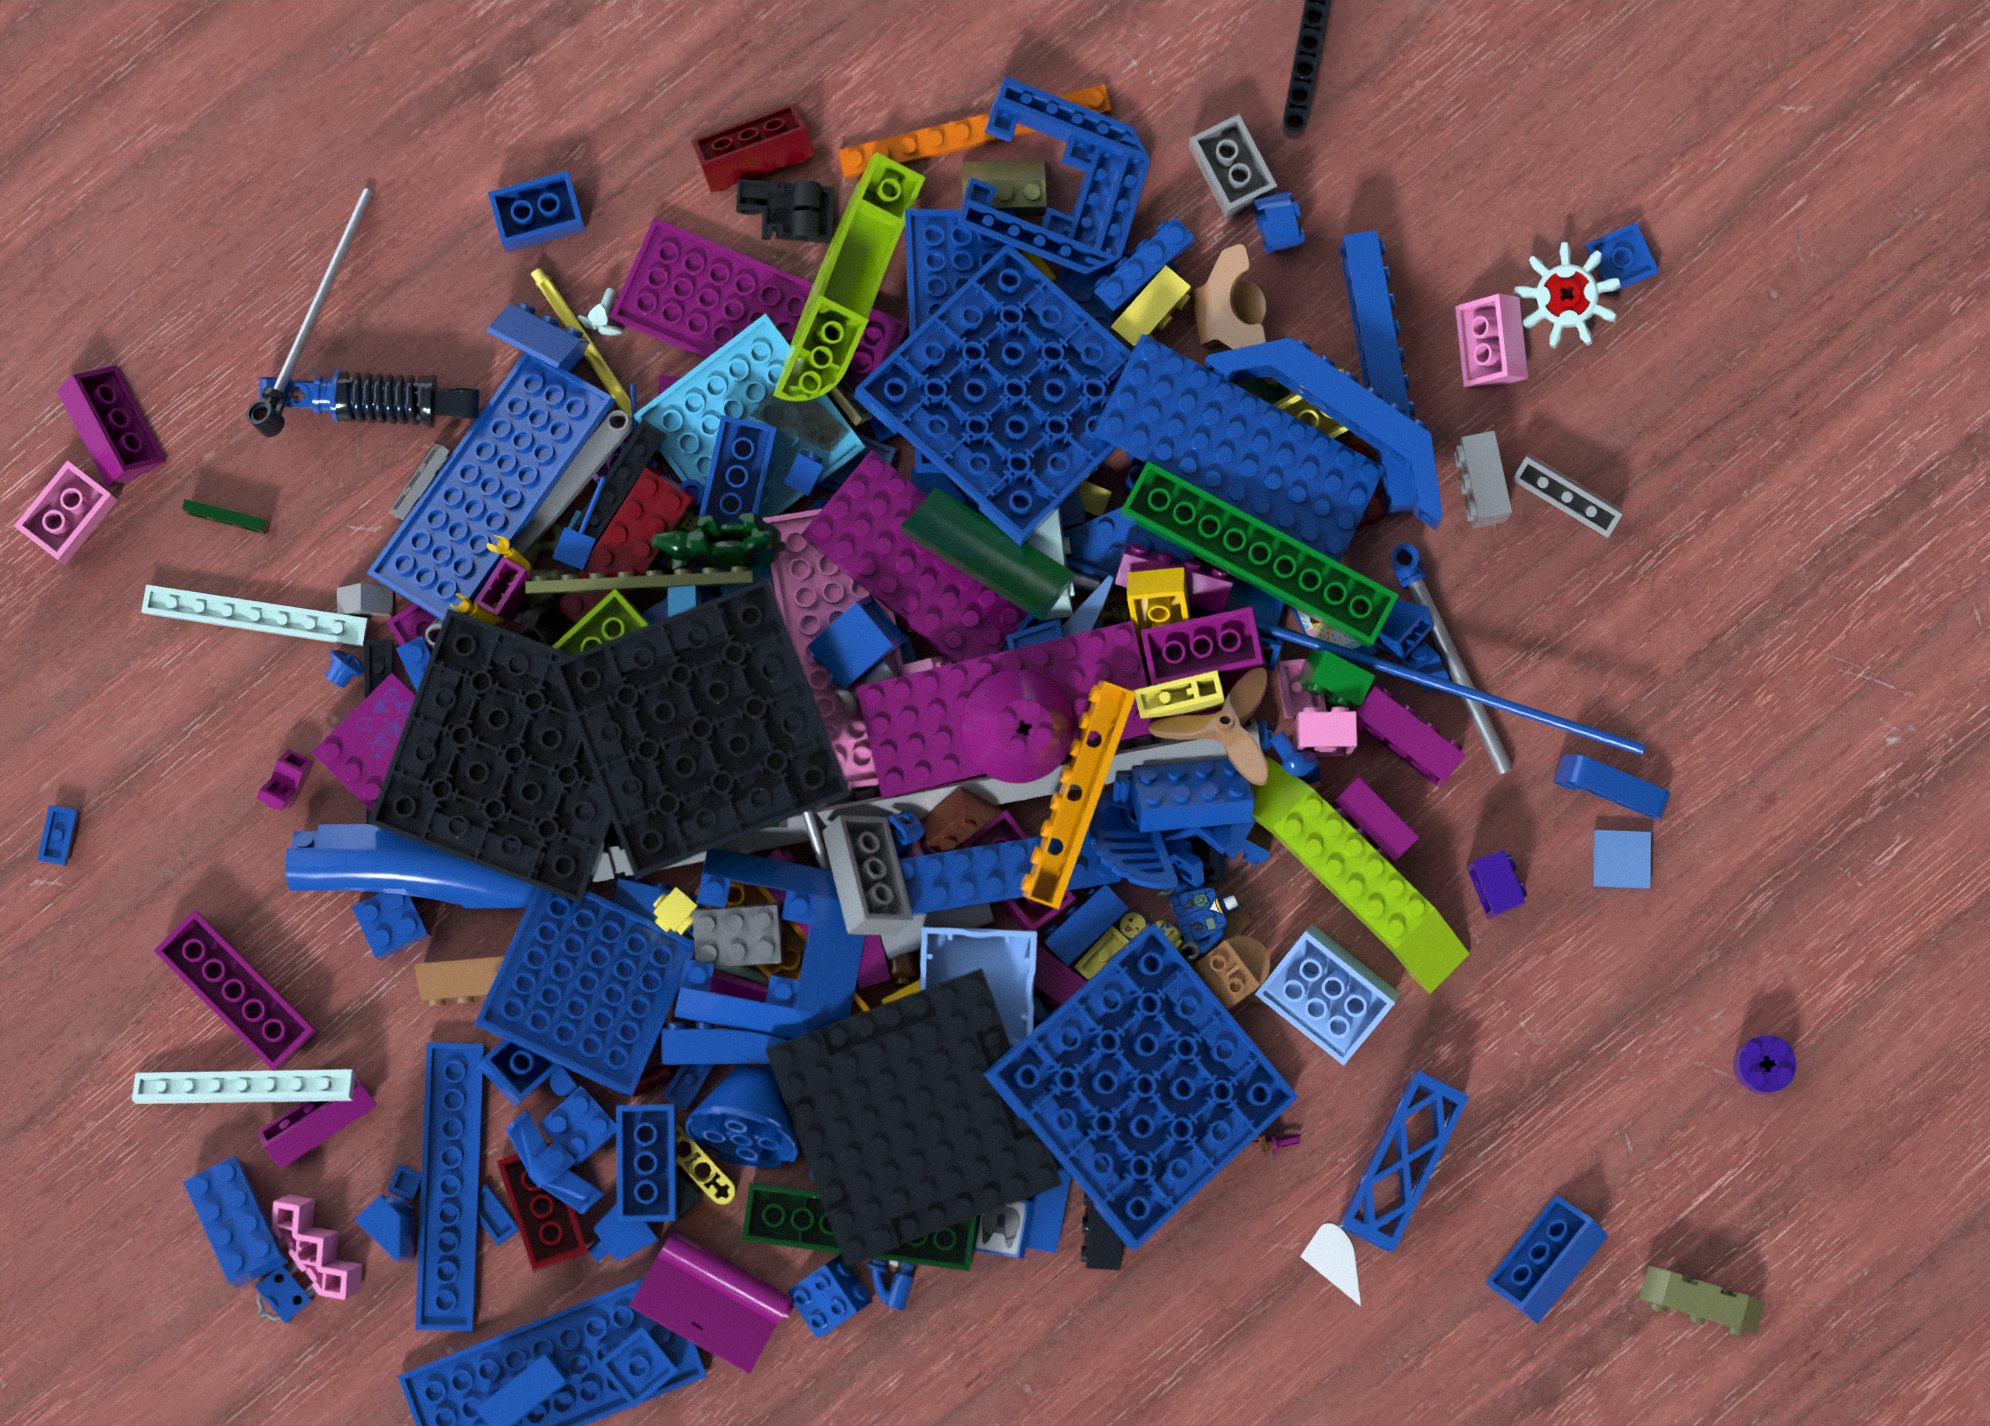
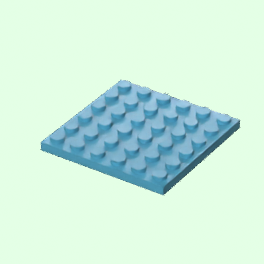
(734, 385)

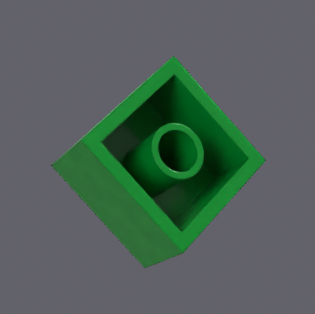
(1335, 678)

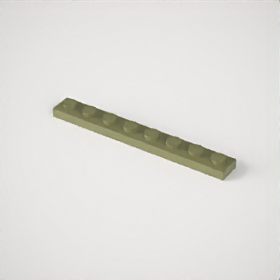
(629, 582)

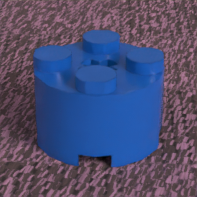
(1277, 221)

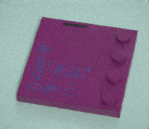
(366, 740)

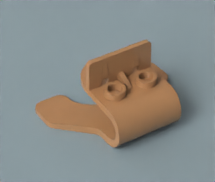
(1229, 309)
(1236, 965)

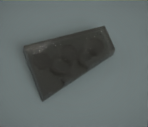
(802, 419)

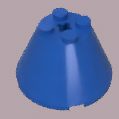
(746, 1120)

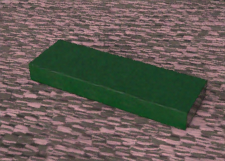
(226, 517)

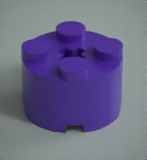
(1763, 1080)

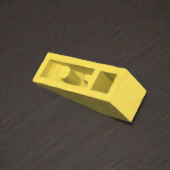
(1181, 696)

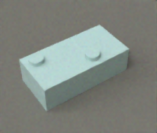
(1051, 541)

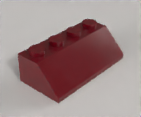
(753, 147)

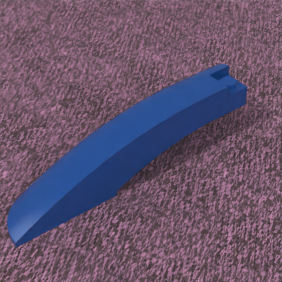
(381, 861)

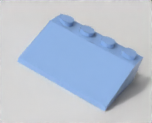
(1327, 994)

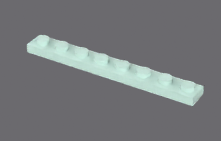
(255, 615)
(244, 1086)

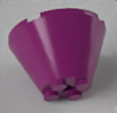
(995, 713)

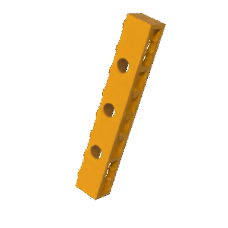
(1088, 770)

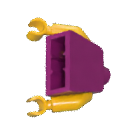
(505, 589)

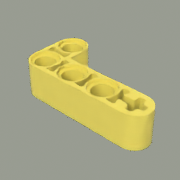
(698, 1156)

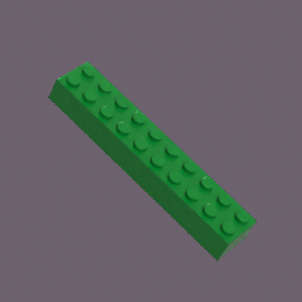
(1259, 554)

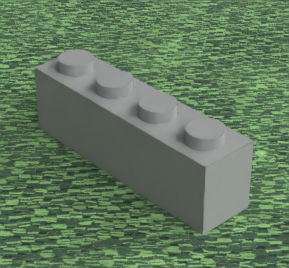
(1568, 495)

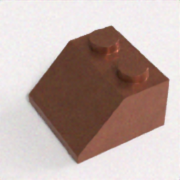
(957, 819)

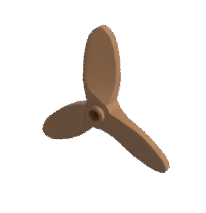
(1226, 726)

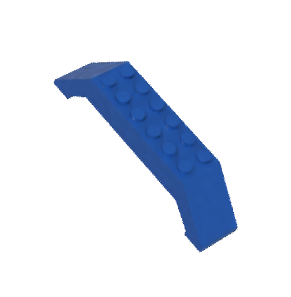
(1346, 403)

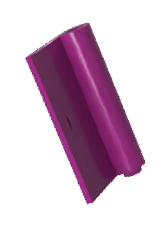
(722, 1299)

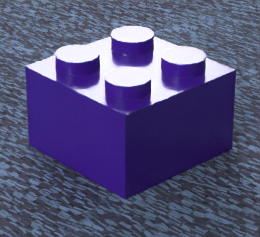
(1497, 884)

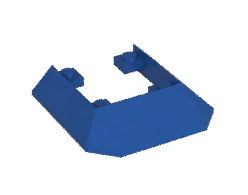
(1107, 196)
(828, 962)

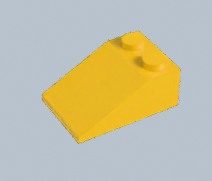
(1157, 599)

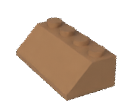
(456, 980)

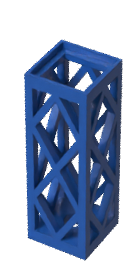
(1409, 1195)

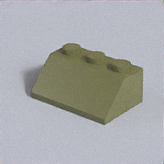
(1018, 184)

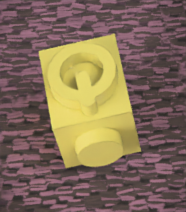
(674, 911)

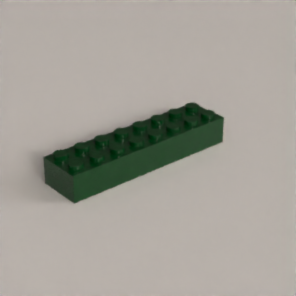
(800, 1221)

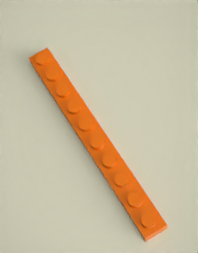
(951, 136)

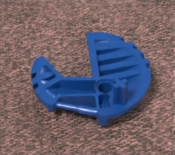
(1137, 854)

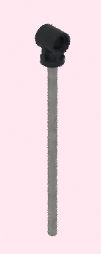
(267, 412)

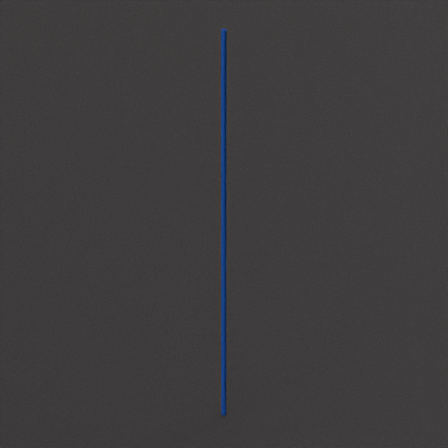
(1386, 666)

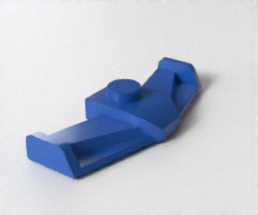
(550, 1165)

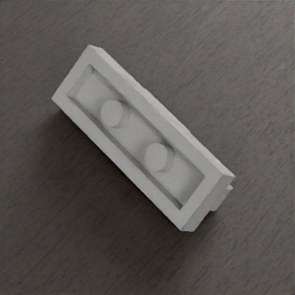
(419, 481)

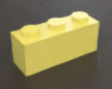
(1152, 308)

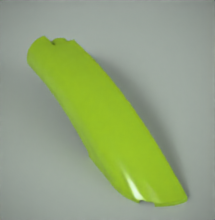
(848, 280)

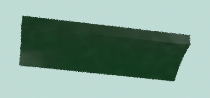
(987, 553)

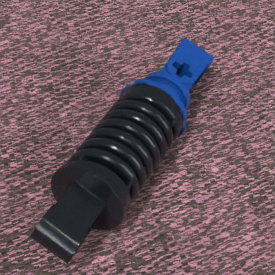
(380, 400)

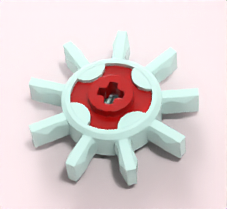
(1568, 312)

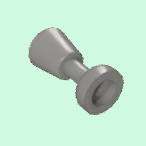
(848, 699)

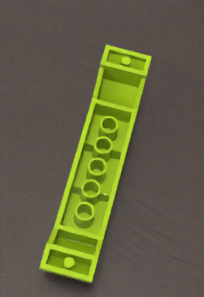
(1358, 876)

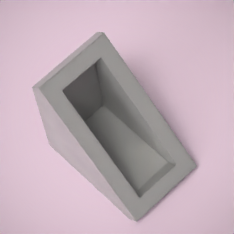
(365, 600)

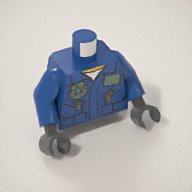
(1199, 916)

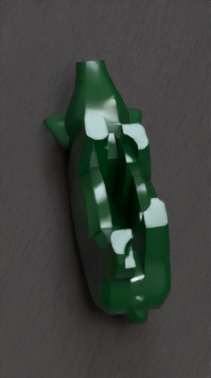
(723, 545)

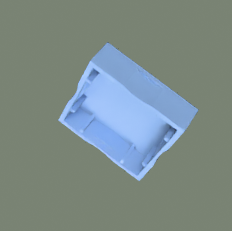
(1006, 960)

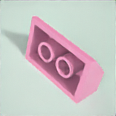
(1491, 341)

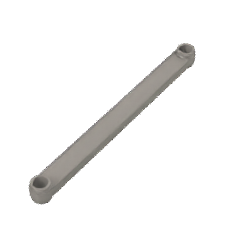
(579, 473)

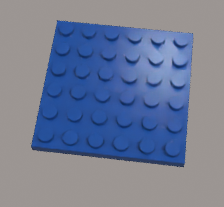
(586, 986)

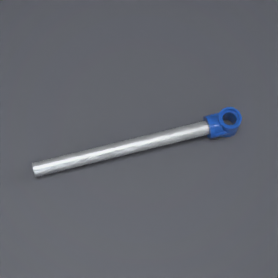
(1412, 577)

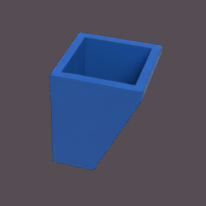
(856, 642)

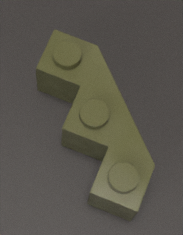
(1701, 1301)

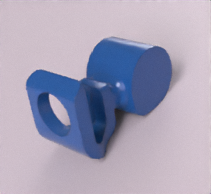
(906, 833)

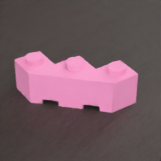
(314, 1248)

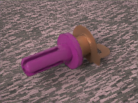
(1275, 1143)

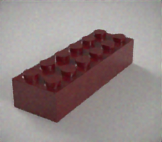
(651, 507)

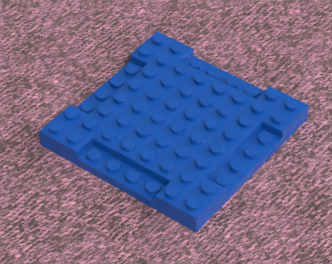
(1004, 392)
(1142, 1086)

